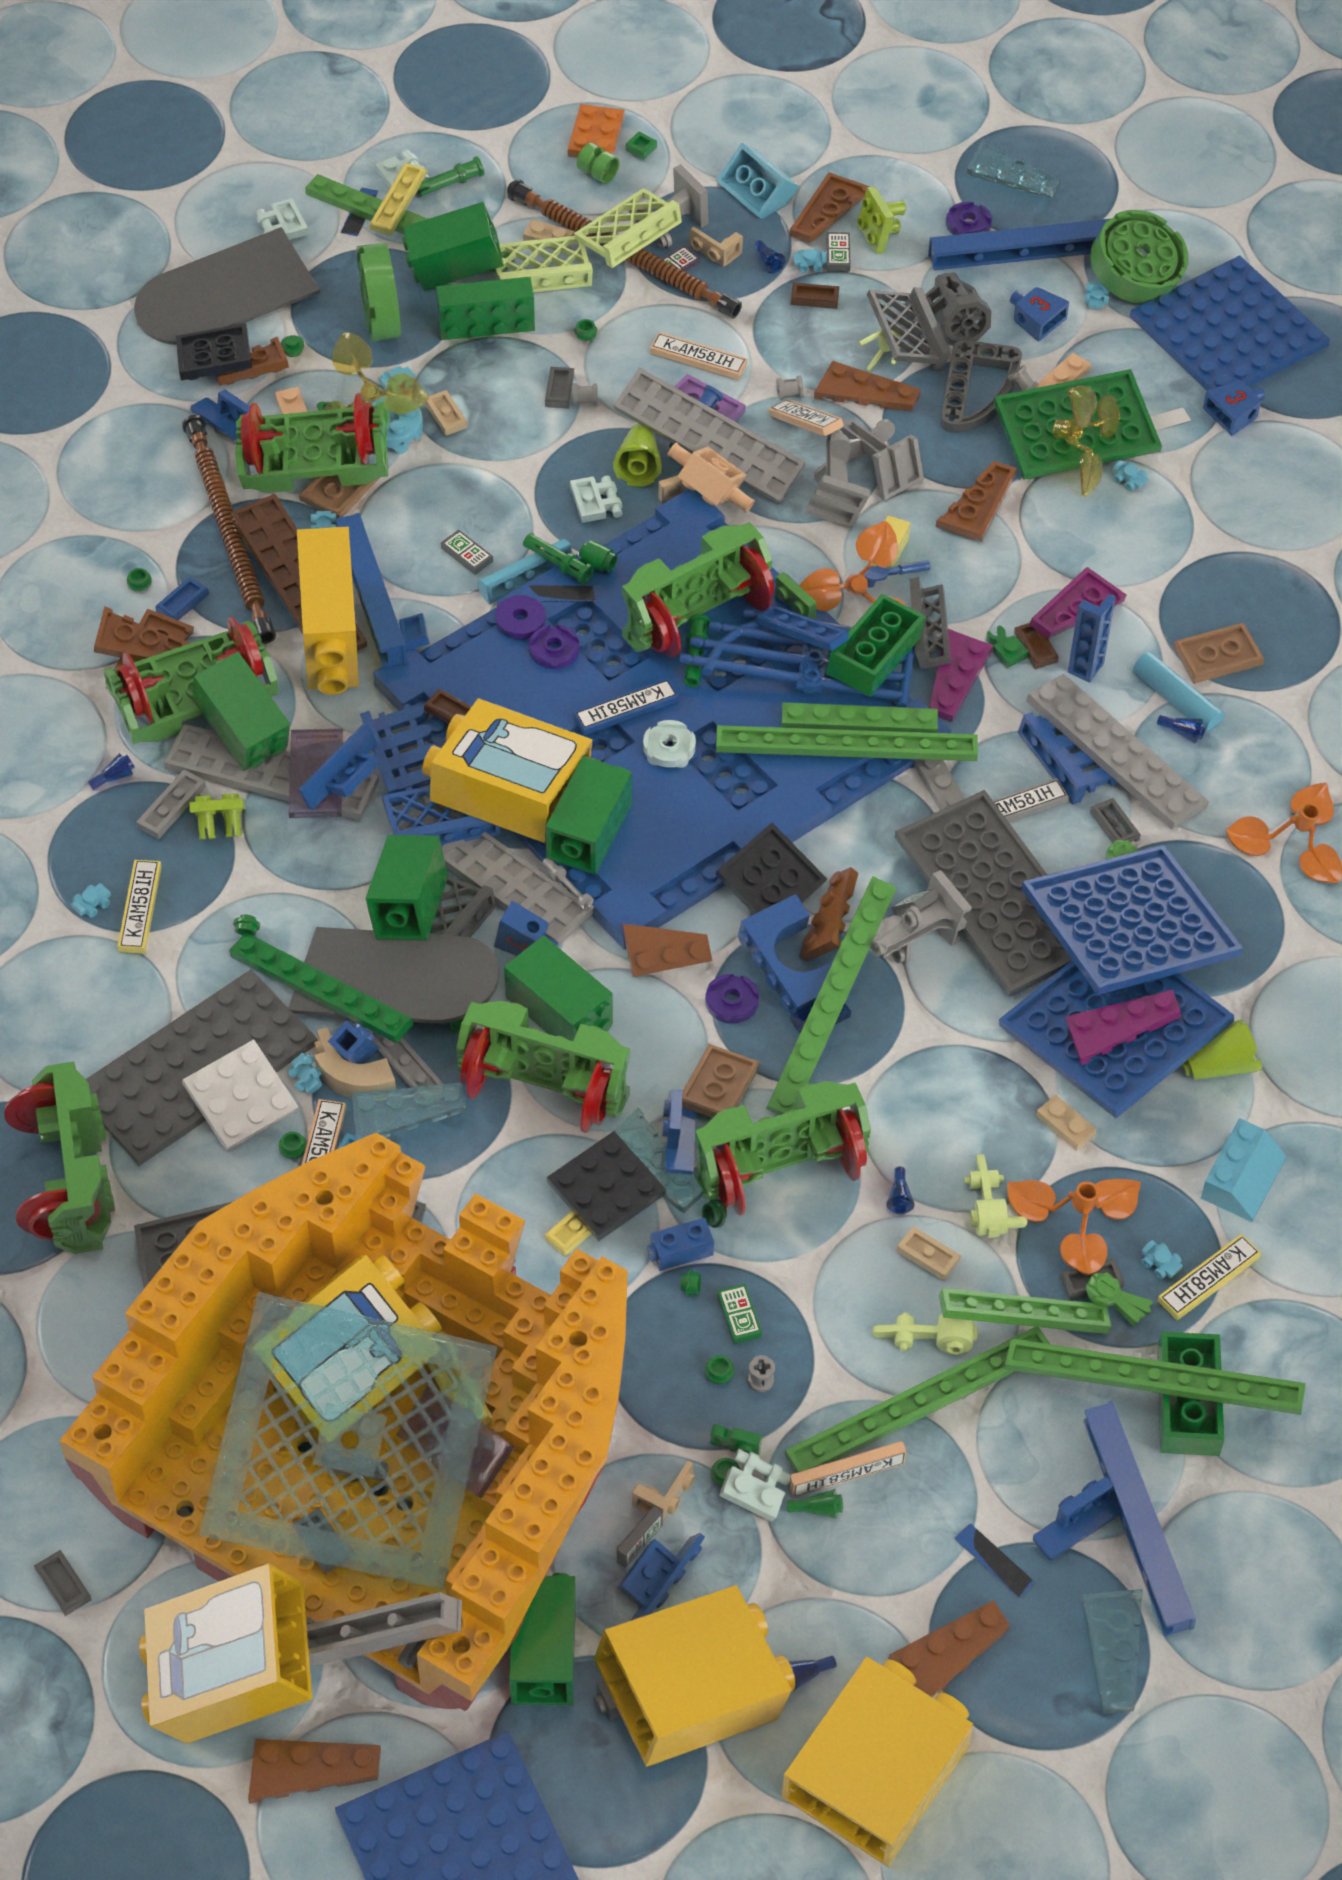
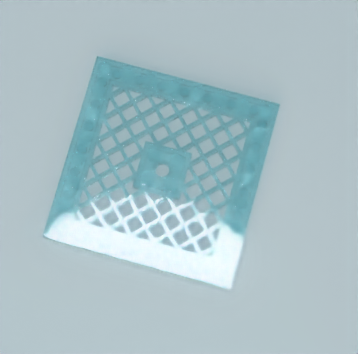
(421, 1567)

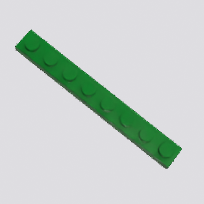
(321, 987)

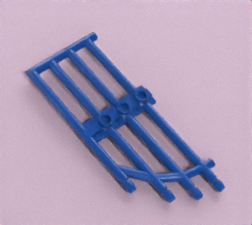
(812, 661)

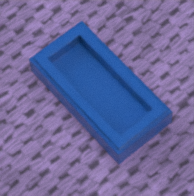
(182, 599)
(414, 631)

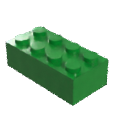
(485, 308)
(876, 645)
(1189, 1423)

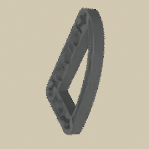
(973, 357)

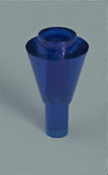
(772, 260)
(1187, 727)
(117, 769)
(900, 1198)
(808, 1669)

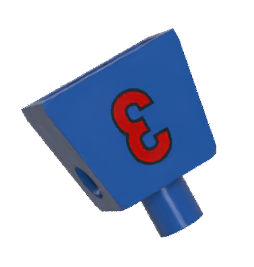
(1039, 311)
(1233, 405)
(520, 929)

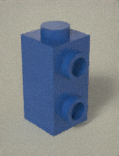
(354, 1042)
(681, 1244)

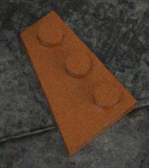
(264, 361)
(663, 949)

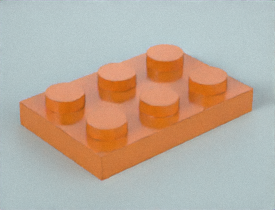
(596, 126)

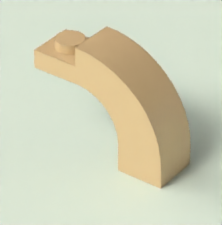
(349, 1077)

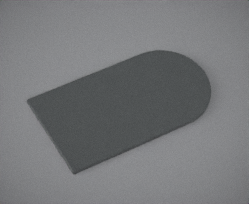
(224, 288)
(419, 978)

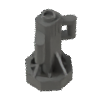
(961, 308)

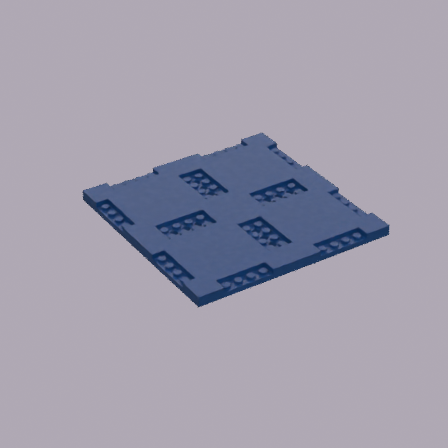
(679, 818)

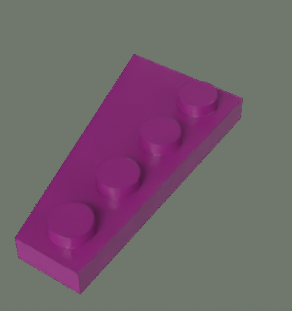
(1061, 611)
(957, 678)
(1108, 1026)

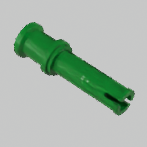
(459, 174)
(566, 562)
(698, 628)

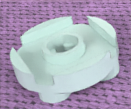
(666, 756)

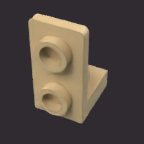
(720, 253)
(647, 1497)

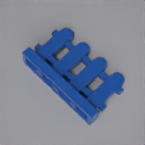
(394, 742)
(1057, 760)

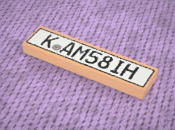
(698, 356)
(806, 417)
(325, 1129)
(847, 1469)

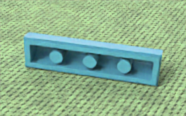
(517, 574)
(1177, 690)

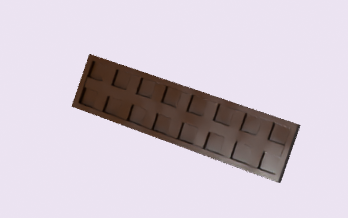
(275, 546)

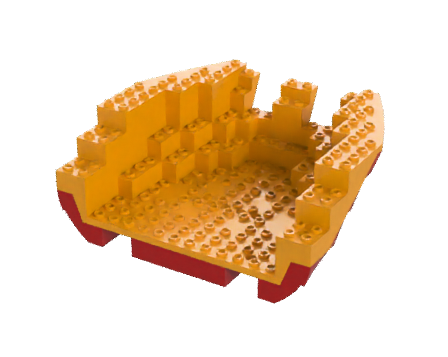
(552, 1393)

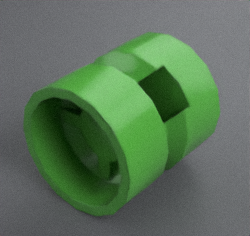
(598, 163)

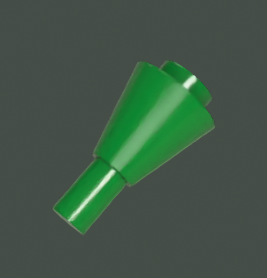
(822, 1504)

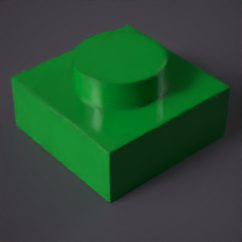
(641, 145)

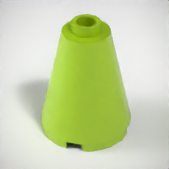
(638, 458)
(1225, 1055)

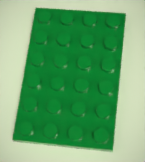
(1031, 414)

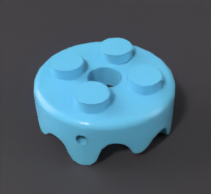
(404, 429)

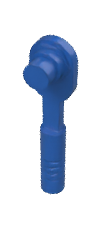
(880, 573)

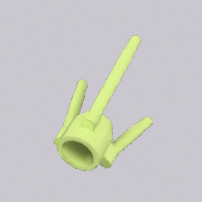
(882, 344)

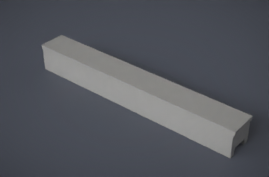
(383, 1628)

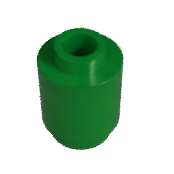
(599, 556)

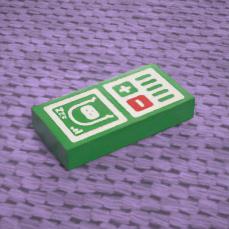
(739, 1314)

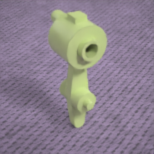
(990, 1214)
(952, 1335)

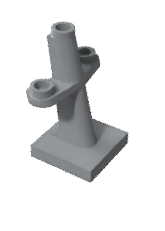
(691, 198)
(895, 465)
(834, 496)
(943, 914)

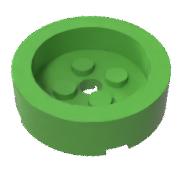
(1127, 270)
(378, 291)

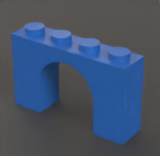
(760, 936)

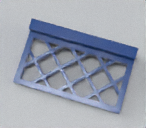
(448, 829)

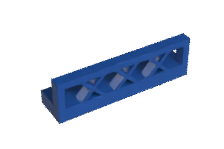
(1090, 638)

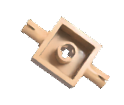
(711, 476)

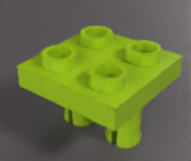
(878, 219)
(206, 807)

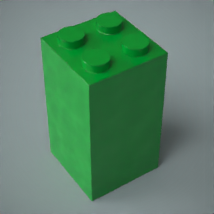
(452, 246)
(241, 711)
(589, 814)
(407, 887)
(557, 990)
(545, 1646)

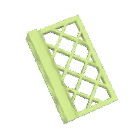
(635, 235)
(548, 278)

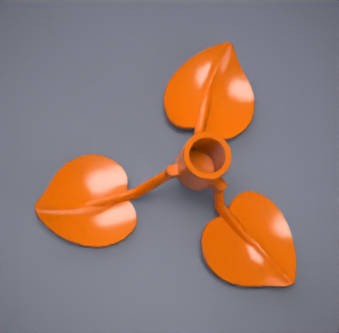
(875, 544)
(1312, 807)
(1081, 1252)

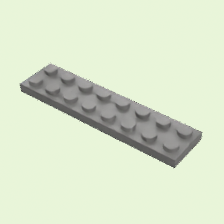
(697, 426)
(1117, 751)
(208, 758)
(512, 879)

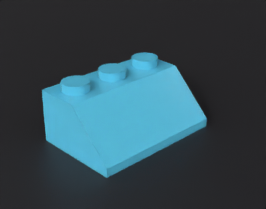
(757, 182)
(1244, 1171)

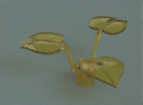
(402, 392)
(1083, 405)

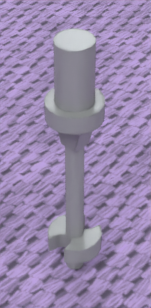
(558, 874)

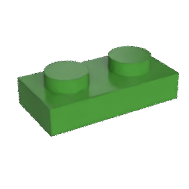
(795, 596)

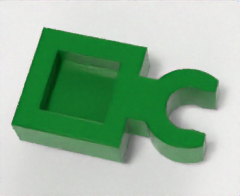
(1008, 650)
(736, 1439)

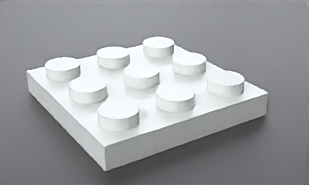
(240, 1095)

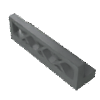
(919, 604)

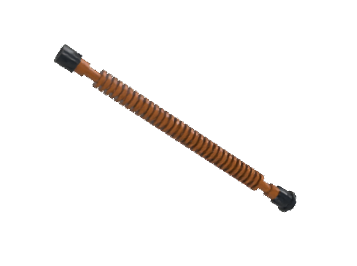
(642, 259)
(239, 558)

